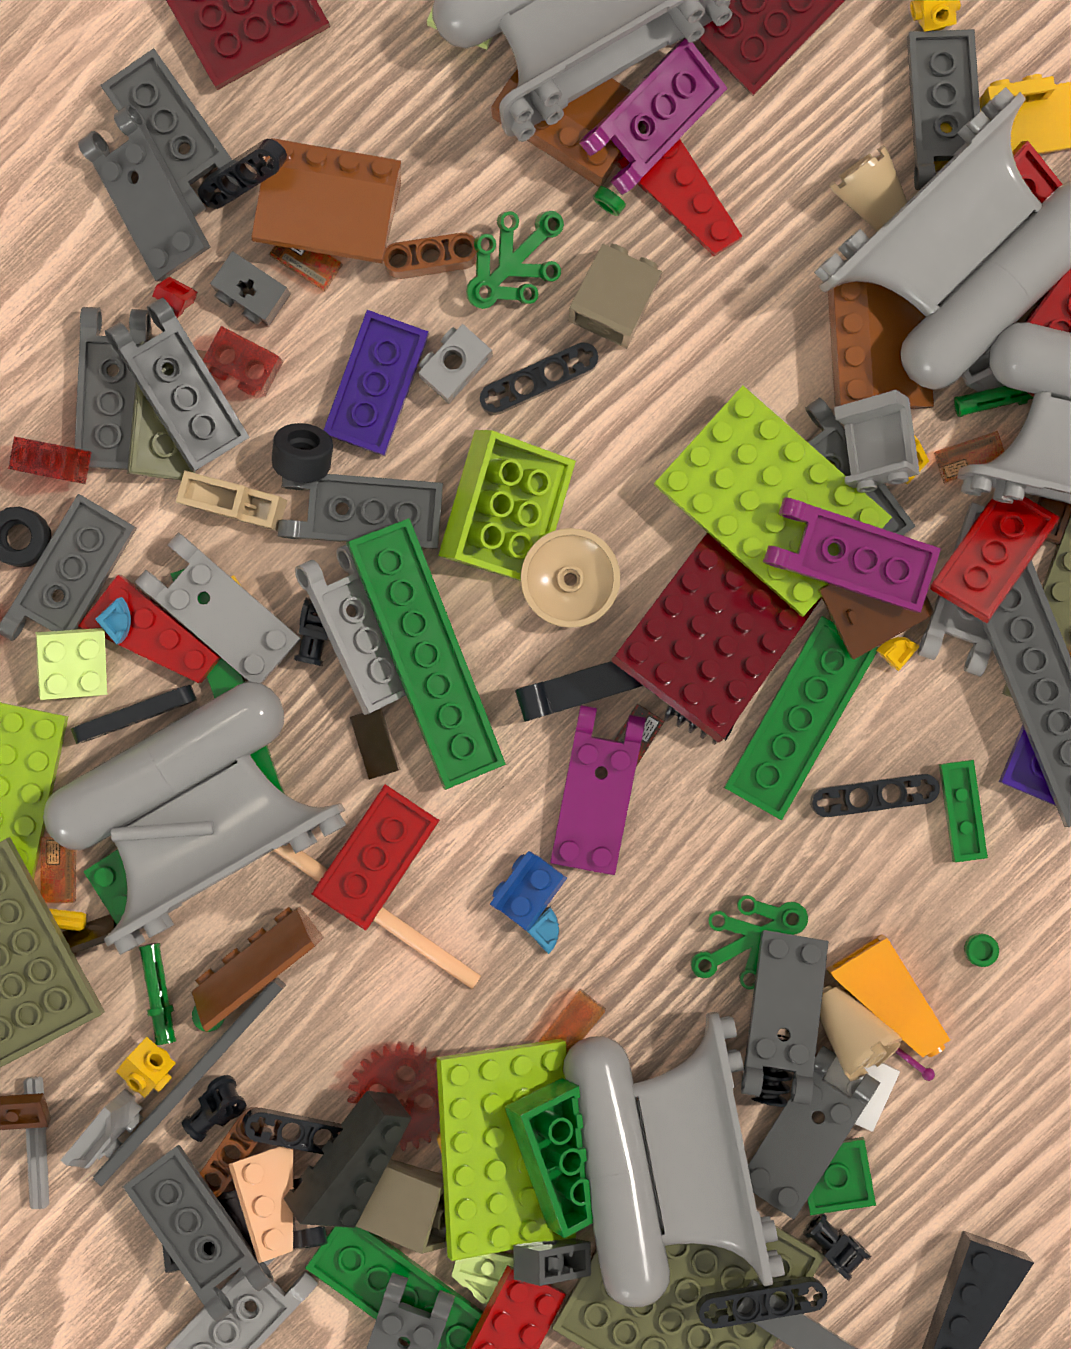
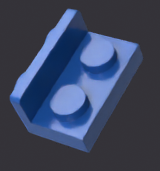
(527, 890)

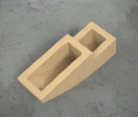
(231, 500)

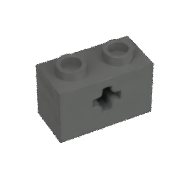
(239, 273)
(552, 1261)

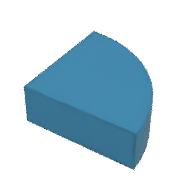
(116, 620)
(546, 930)

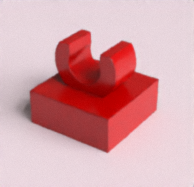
(176, 294)

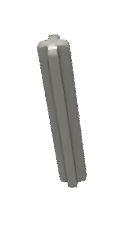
(36, 1154)

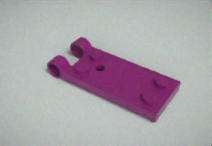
(667, 105)
(868, 560)
(592, 807)

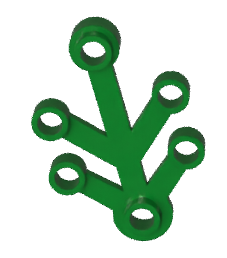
(511, 261)
(751, 935)

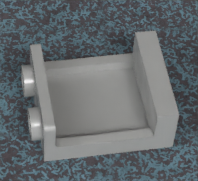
(879, 440)

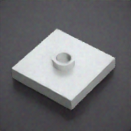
(884, 1073)

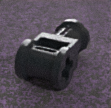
(311, 629)
(215, 1108)
(840, 1248)

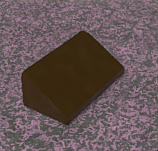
(375, 743)
(92, 935)

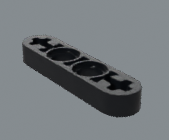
(242, 175)
(536, 374)
(133, 714)
(874, 795)
(302, 1141)
(761, 1297)

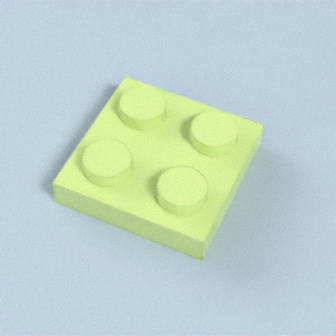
(71, 663)

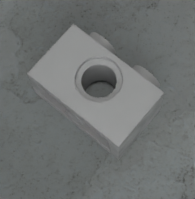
(450, 382)

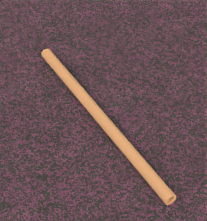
(391, 923)

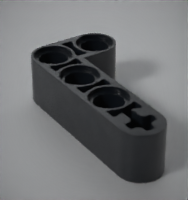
(573, 690)

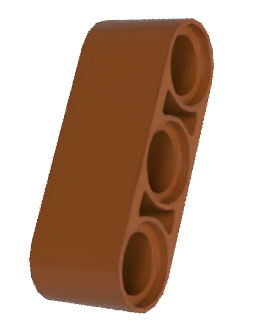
(414, 250)
(219, 1160)

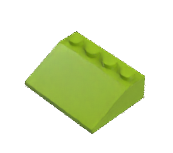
(504, 503)

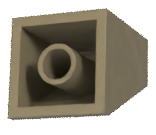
(614, 294)
(407, 1208)

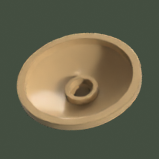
(570, 553)

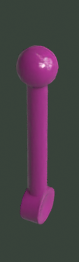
(927, 1073)

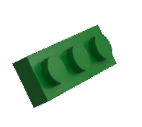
(963, 811)

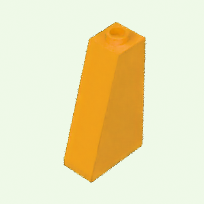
(887, 989)

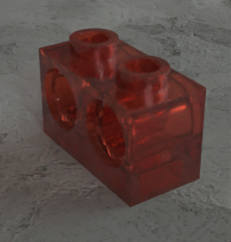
(246, 356)
(49, 460)

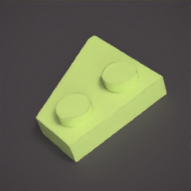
(482, 1273)

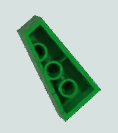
(551, 1145)

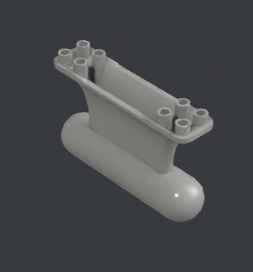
(570, 44)
(965, 250)
(1040, 457)
(185, 778)
(666, 1163)

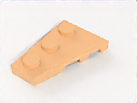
(261, 1189)

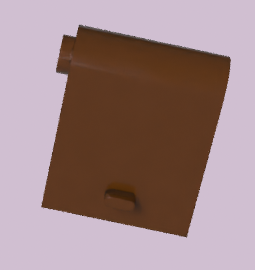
(869, 619)

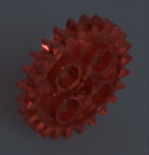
(384, 1071)

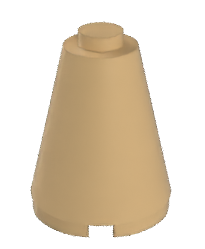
(872, 189)
(855, 1033)

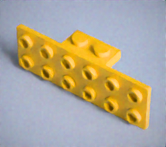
(1041, 119)

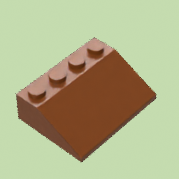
(579, 117)
(329, 202)
(867, 342)
(255, 966)

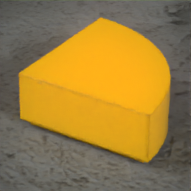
(897, 651)

